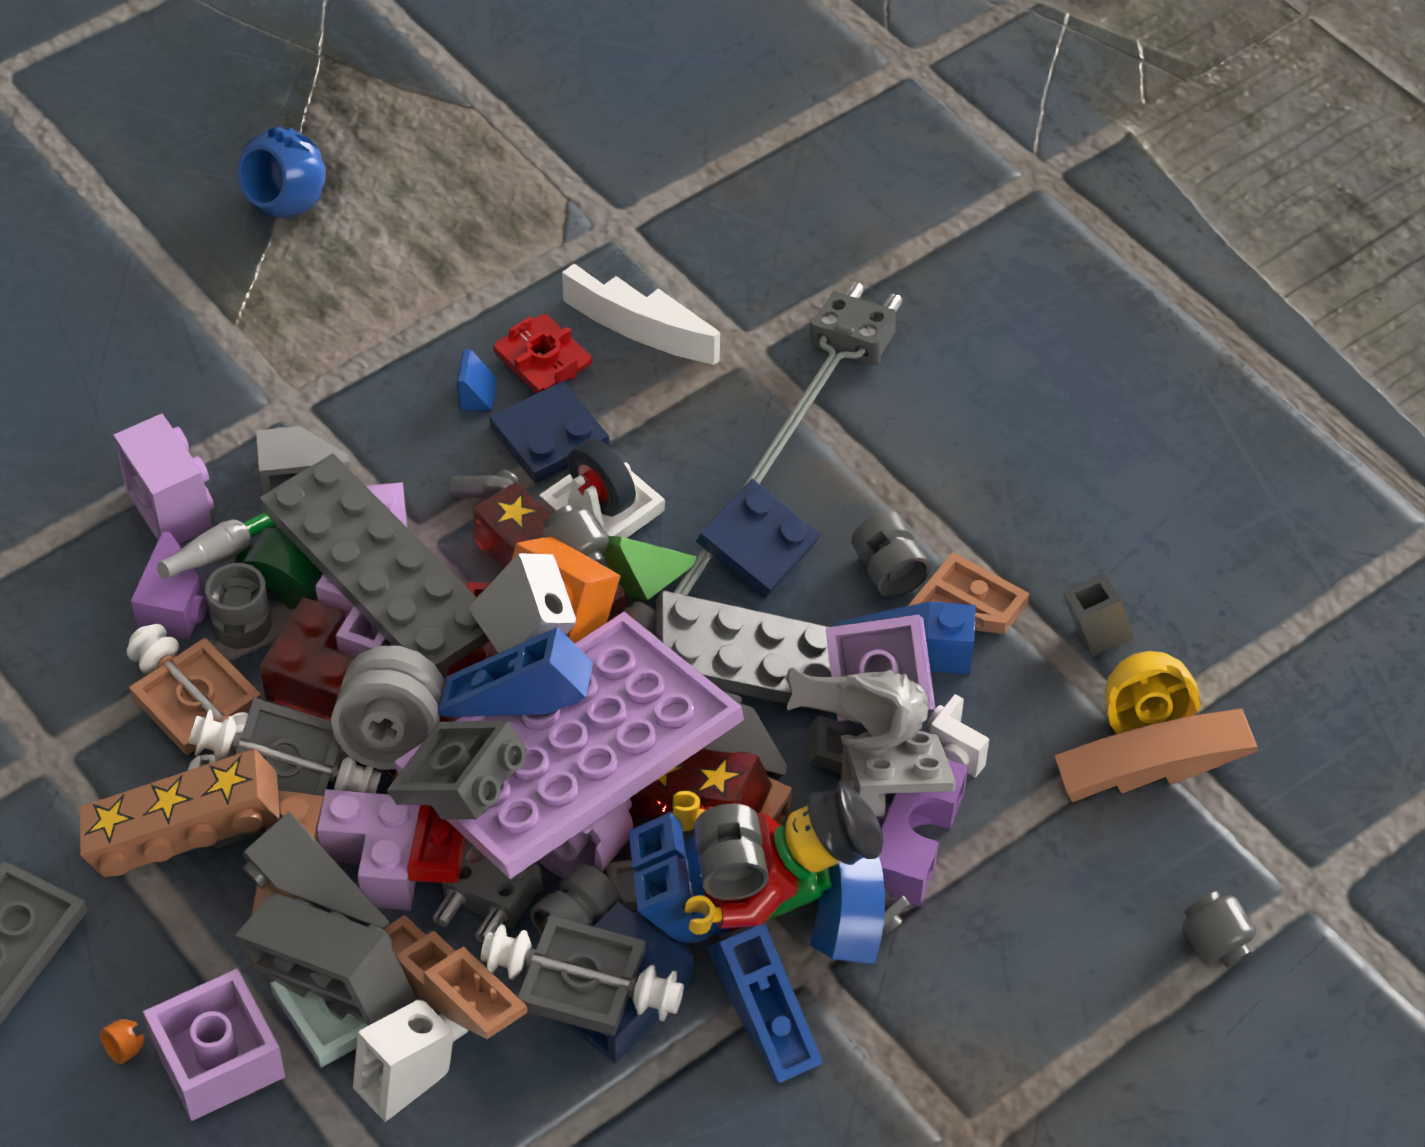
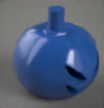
(281, 172)

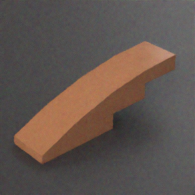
(1156, 751)
(453, 980)

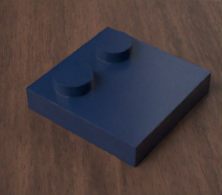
(545, 430)
(758, 538)

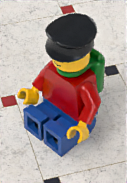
(798, 857)

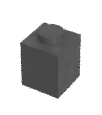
(1098, 615)

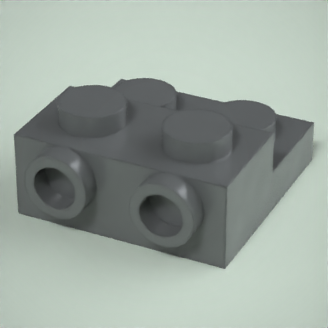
(460, 768)

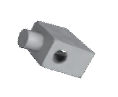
(524, 602)

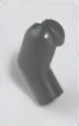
(481, 486)

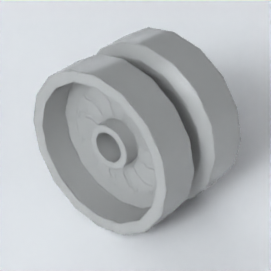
(386, 705)

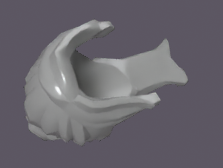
(880, 701)

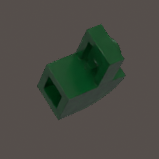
(283, 566)

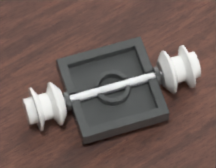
(292, 743)
(582, 974)

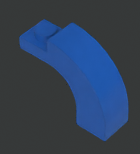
(851, 913)

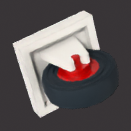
(606, 488)

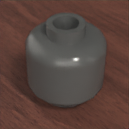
(578, 530)
(1219, 929)

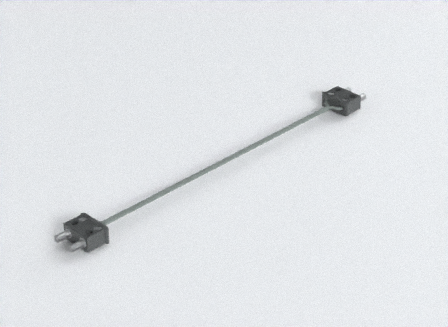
(843, 328)

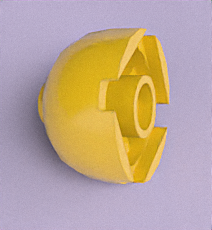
(1149, 691)

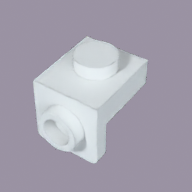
(958, 740)

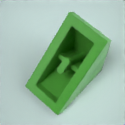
(644, 567)

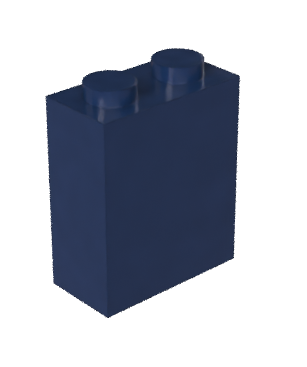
(663, 953)

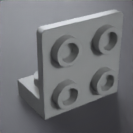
(906, 768)

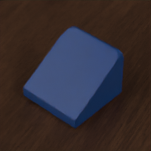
(475, 384)

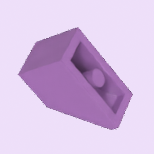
(172, 601)

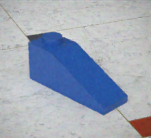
(947, 632)
(522, 680)
(765, 1001)

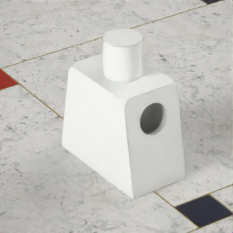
(403, 1057)

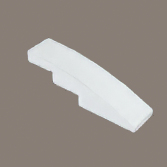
(648, 320)

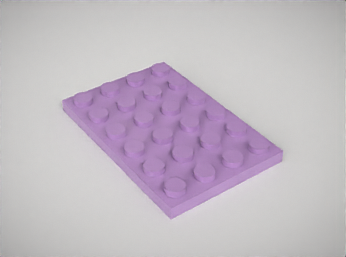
(582, 761)

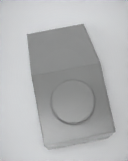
(289, 452)

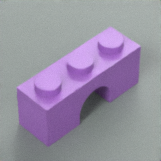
(906, 856)

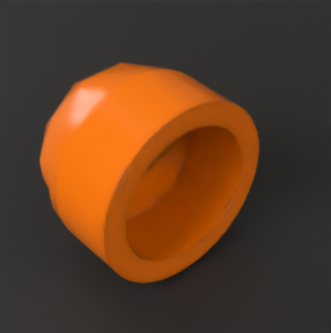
(121, 1041)

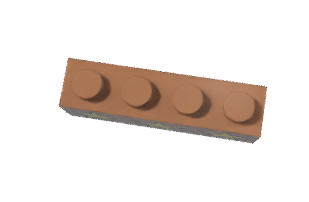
(179, 814)

